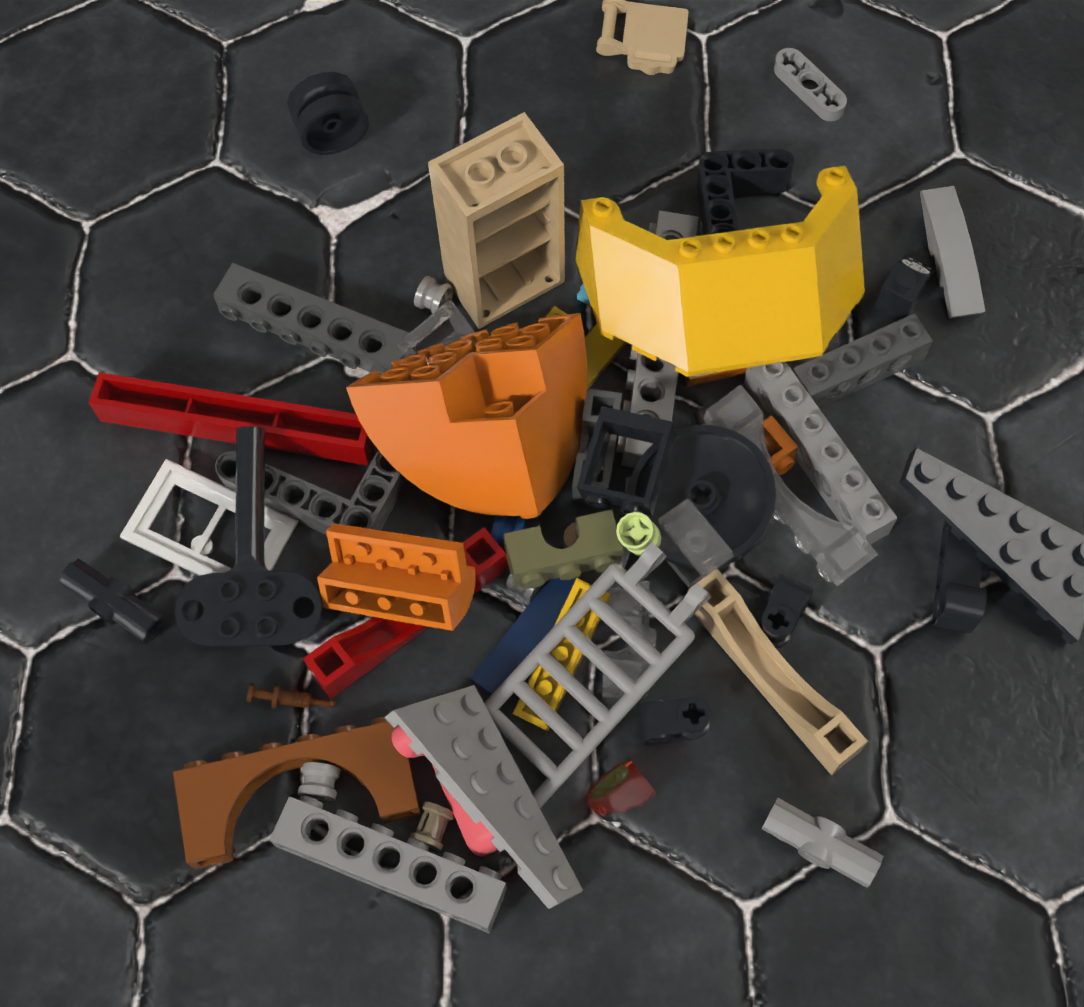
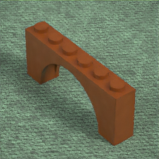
(216, 792)

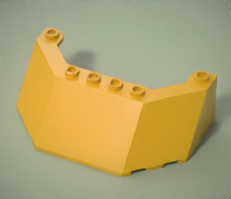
(726, 294)

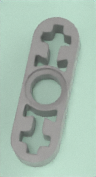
(811, 97)

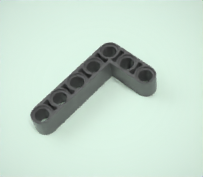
(317, 499)

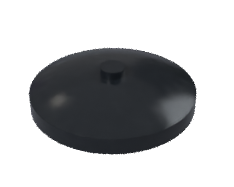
(723, 480)

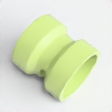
(633, 529)

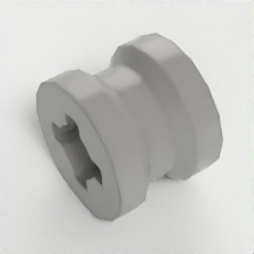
(431, 294)
(319, 781)

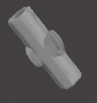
(823, 842)

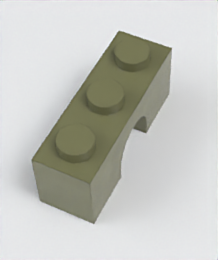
(535, 561)

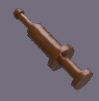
(287, 697)

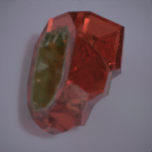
(620, 790)

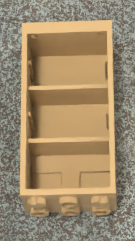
(500, 218)

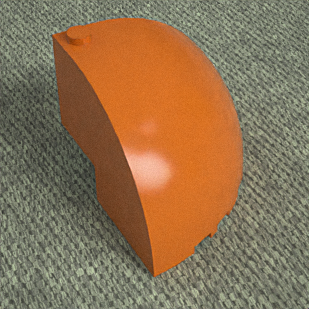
(485, 417)

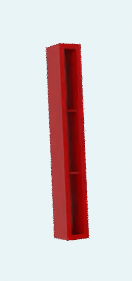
(218, 414)

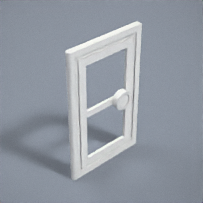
(196, 558)

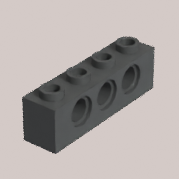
(864, 361)

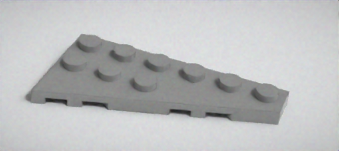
(487, 784)

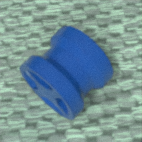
(504, 525)

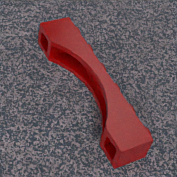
(362, 648)

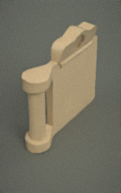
(651, 38)

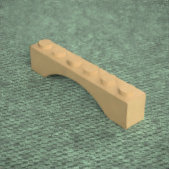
(809, 715)

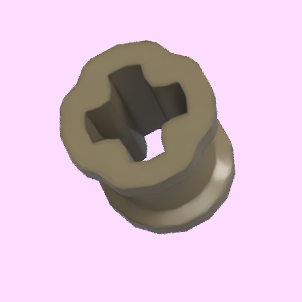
(432, 825)

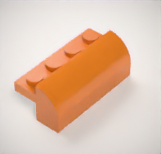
(397, 577)

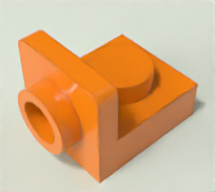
(779, 445)

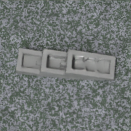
(952, 251)

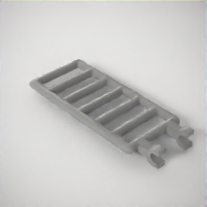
(634, 691)

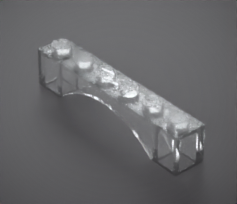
(833, 544)

